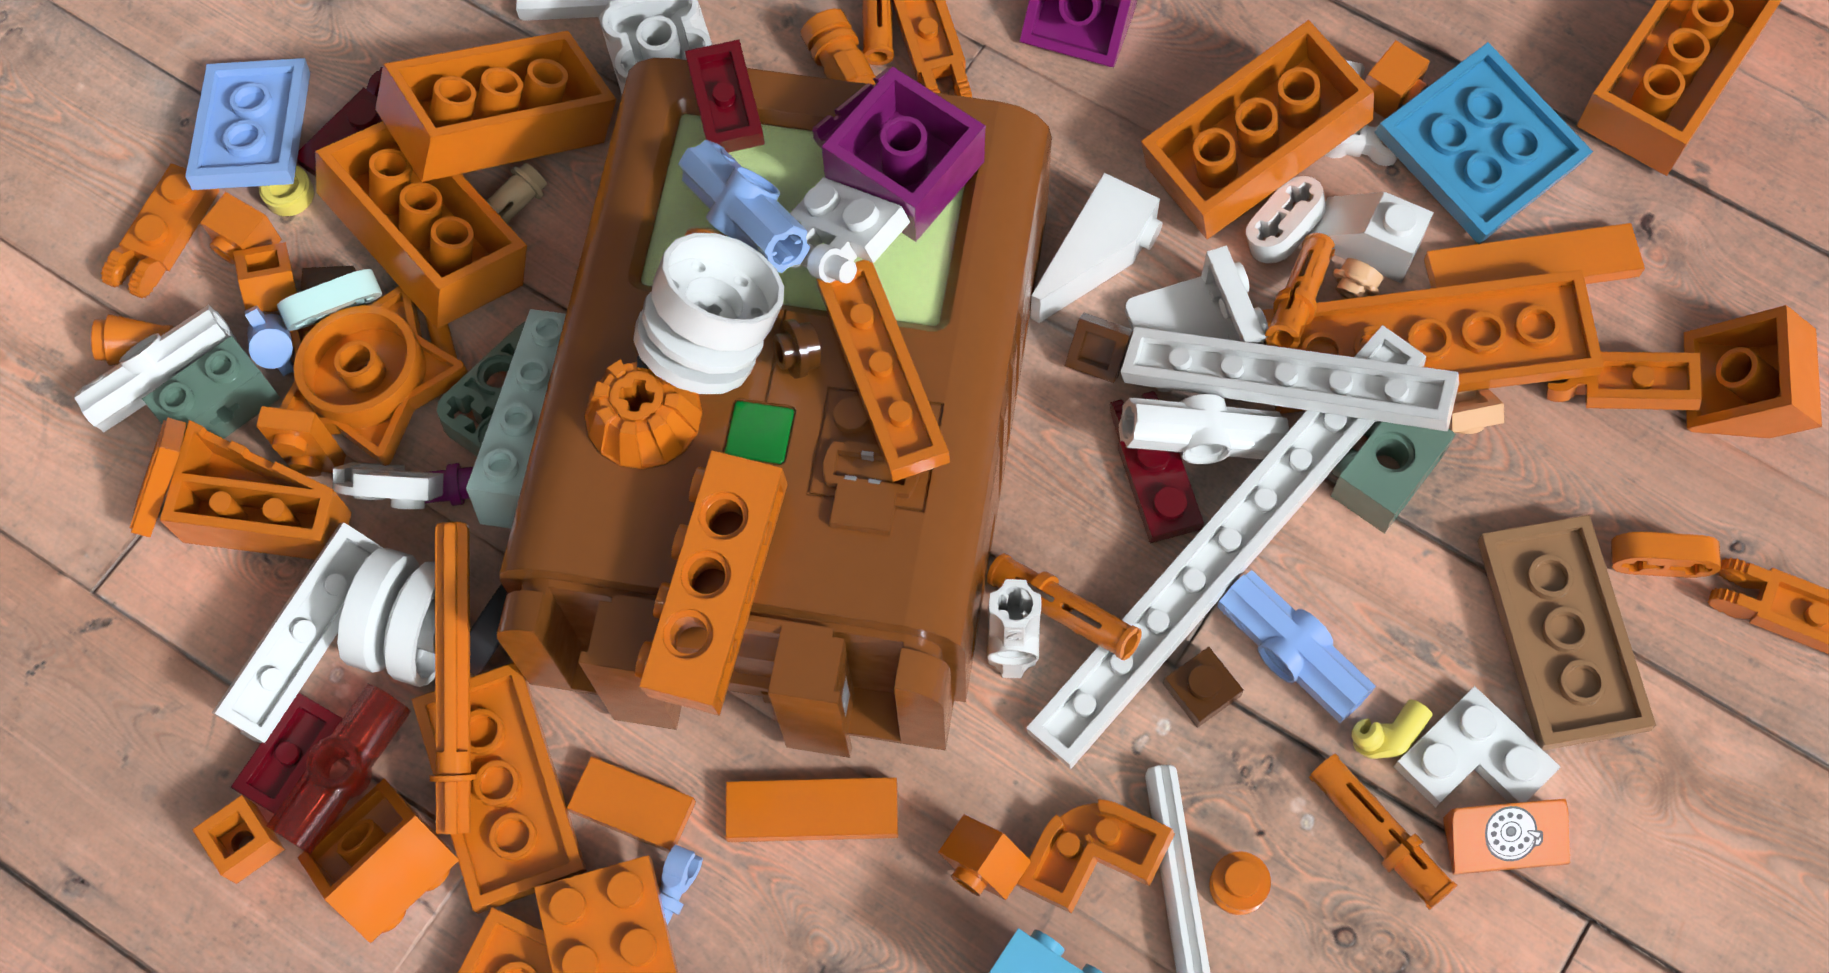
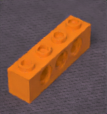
(704, 676)

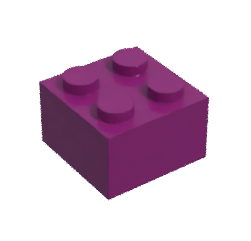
(906, 149)

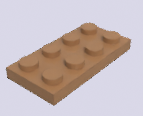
(1565, 633)

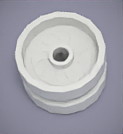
(391, 618)

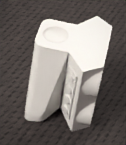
(651, 30)

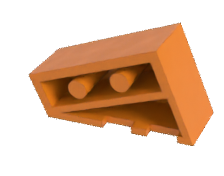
(245, 502)

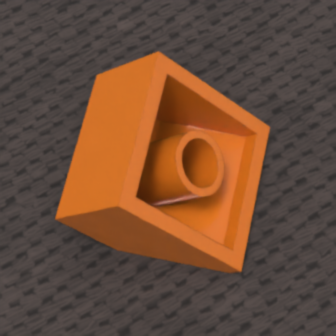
(1757, 375)
(378, 861)

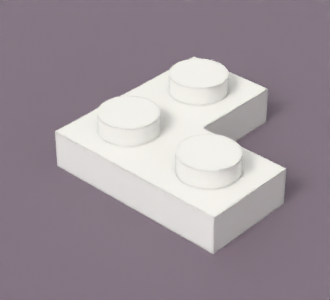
(1478, 739)

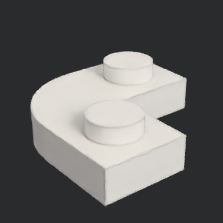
(380, 482)

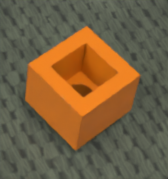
(1397, 78)
(237, 227)
(265, 276)
(227, 828)
(983, 858)

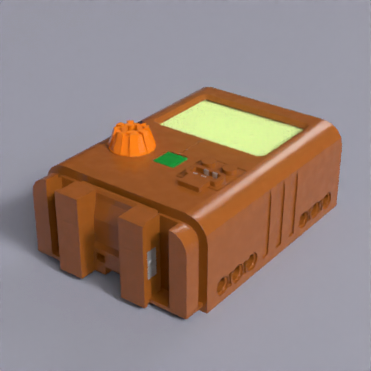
(866, 579)

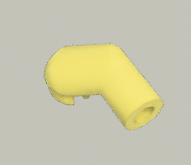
(1394, 738)

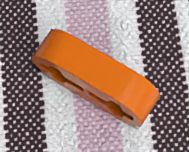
(1665, 554)

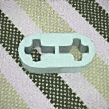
(327, 298)

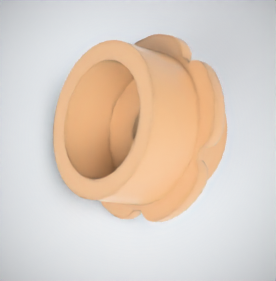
(1357, 279)

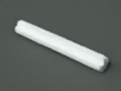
(1178, 873)

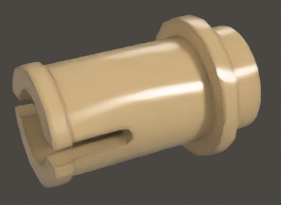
(517, 192)

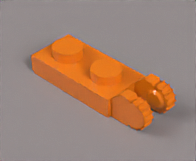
(932, 43)
(158, 233)
(1782, 605)

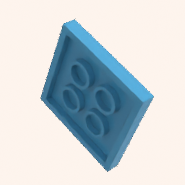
(1483, 142)

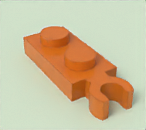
(1638, 382)

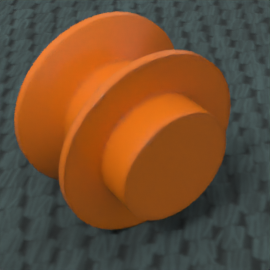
(1240, 883)

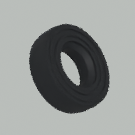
(484, 632)

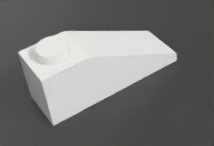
(1099, 245)

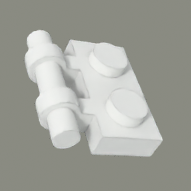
(848, 225)

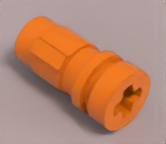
(835, 47)

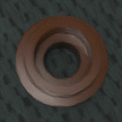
(797, 348)

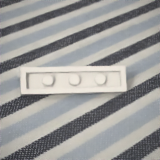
(295, 638)

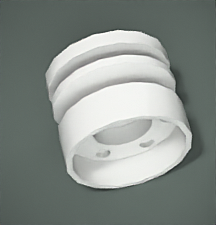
(708, 313)

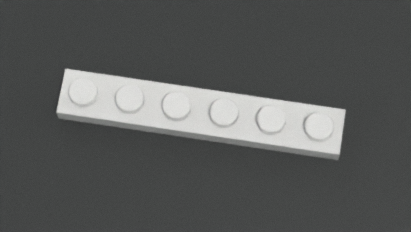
(1292, 378)

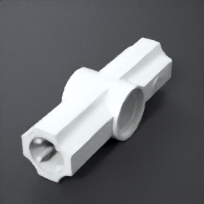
(148, 366)
(1201, 428)
(1013, 628)

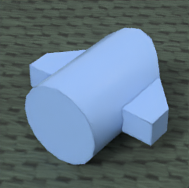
(269, 341)

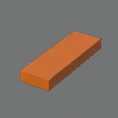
(811, 809)

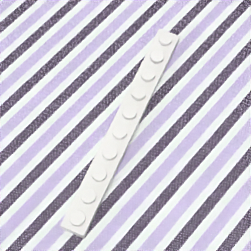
(1207, 568)

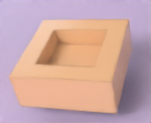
(1475, 411)

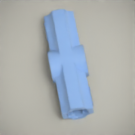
(744, 205)
(1295, 646)

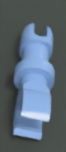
(677, 876)

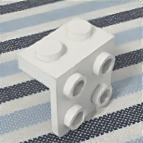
(1203, 306)

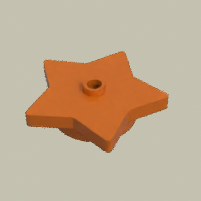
(369, 372)

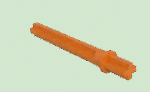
(452, 678)

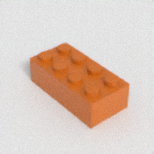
(1672, 76)
(494, 104)
(1258, 129)
(427, 235)

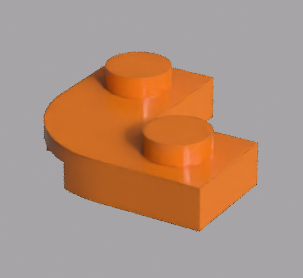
(1090, 835)

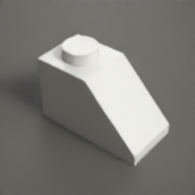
(1375, 230)

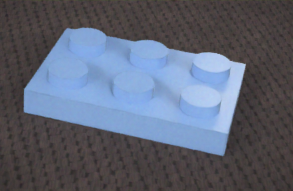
(248, 124)

